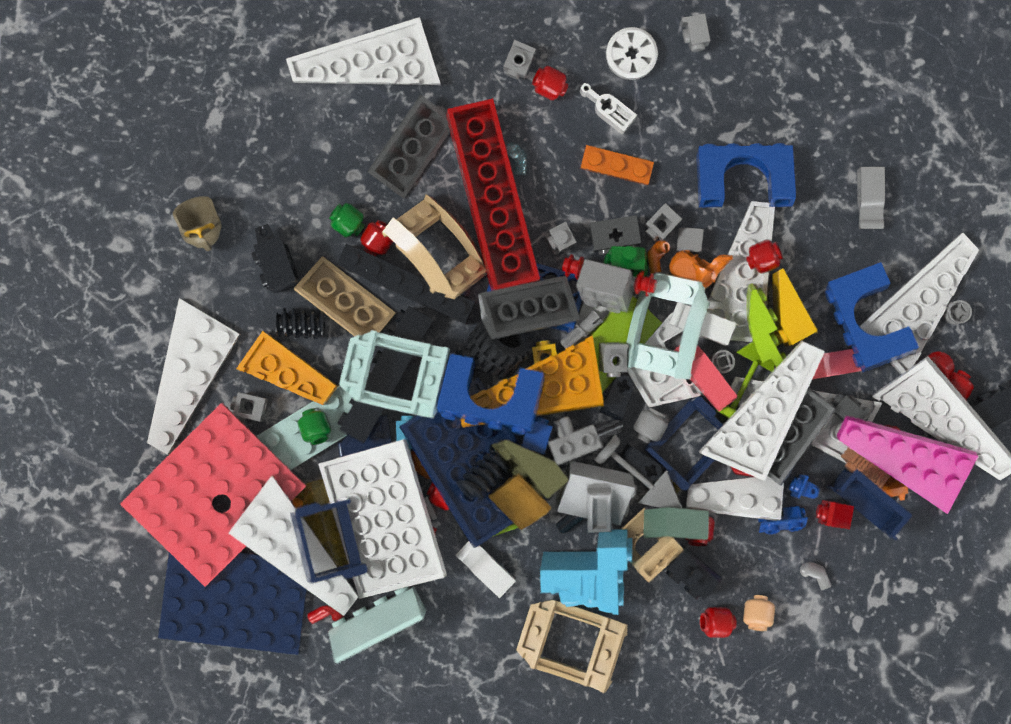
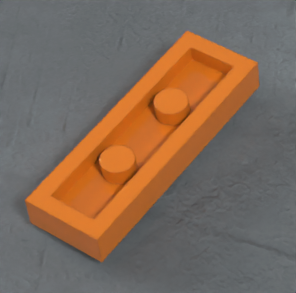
(617, 165)

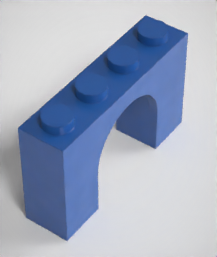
(773, 161)
(868, 349)
(516, 414)

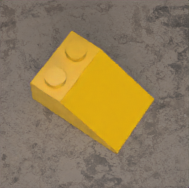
(792, 317)

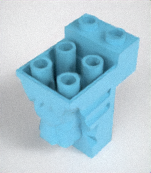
(590, 576)

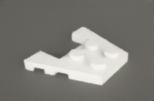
(658, 387)

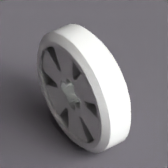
(637, 40)

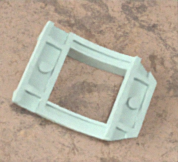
(660, 359)
(428, 382)

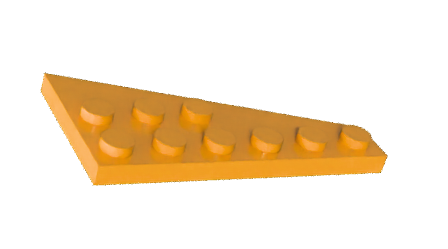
(569, 383)

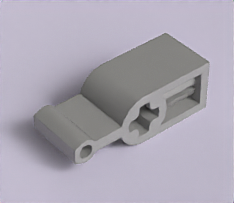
(871, 197)

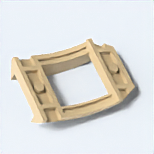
(414, 222)
(604, 653)

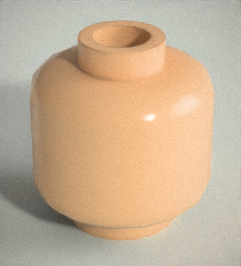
(759, 613)

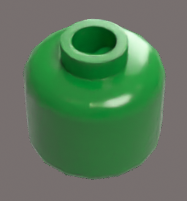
(346, 220)
(314, 426)

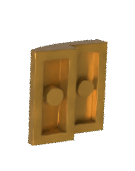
(519, 502)

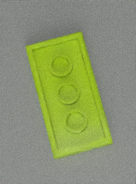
(616, 329)

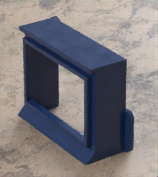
(704, 462)
(871, 502)
(348, 571)

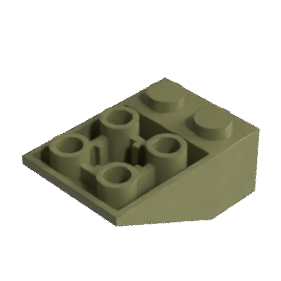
(535, 469)

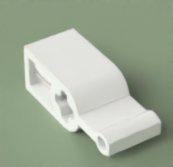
(618, 116)
(713, 327)
(486, 568)

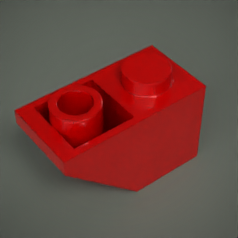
(834, 514)

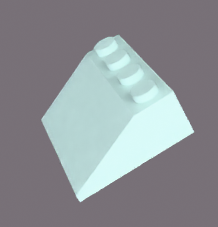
(376, 623)

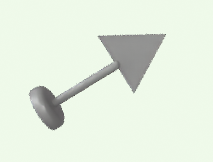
(659, 494)

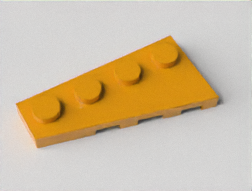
(280, 366)

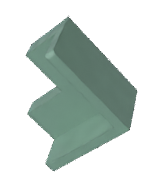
(676, 523)

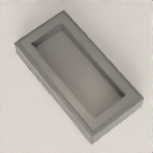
(599, 510)

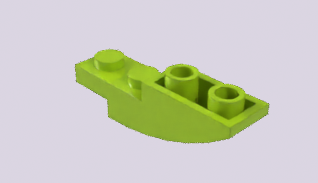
(761, 325)

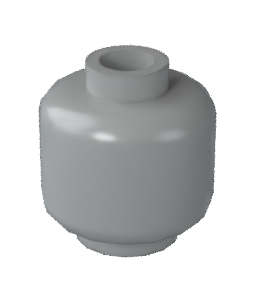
(650, 425)

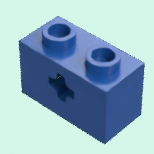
(539, 437)

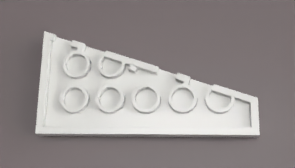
(379, 57)
(727, 295)
(192, 362)
(761, 423)

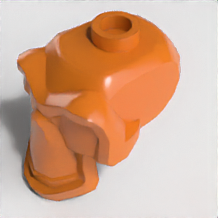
(690, 266)

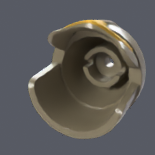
(198, 222)

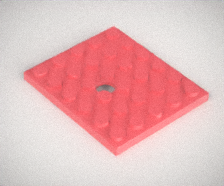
(179, 494)

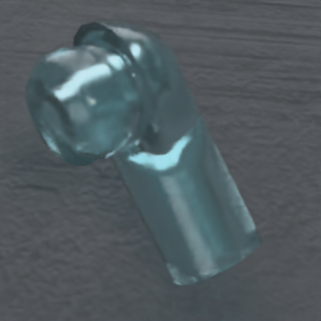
(519, 156)

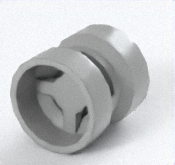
(960, 309)
(719, 360)

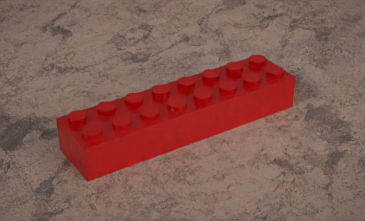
(492, 195)

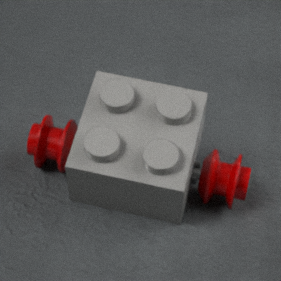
(607, 284)

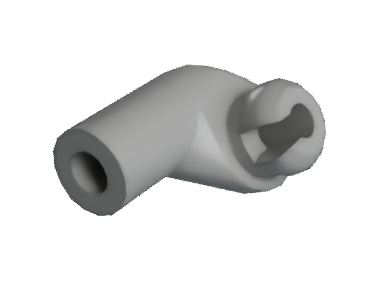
(816, 571)

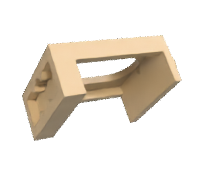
(658, 556)

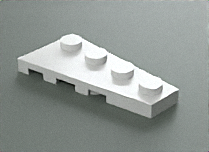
(738, 498)

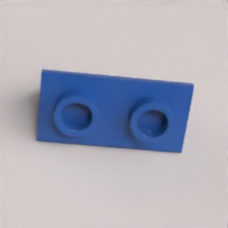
(801, 486)
(790, 520)

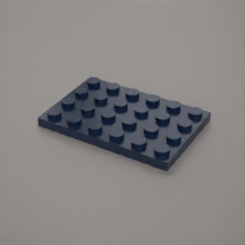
(449, 453)
(242, 607)

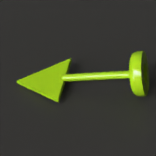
(749, 352)

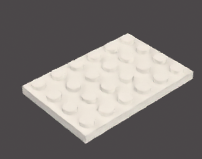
(386, 517)

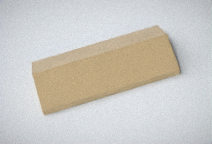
(344, 299)

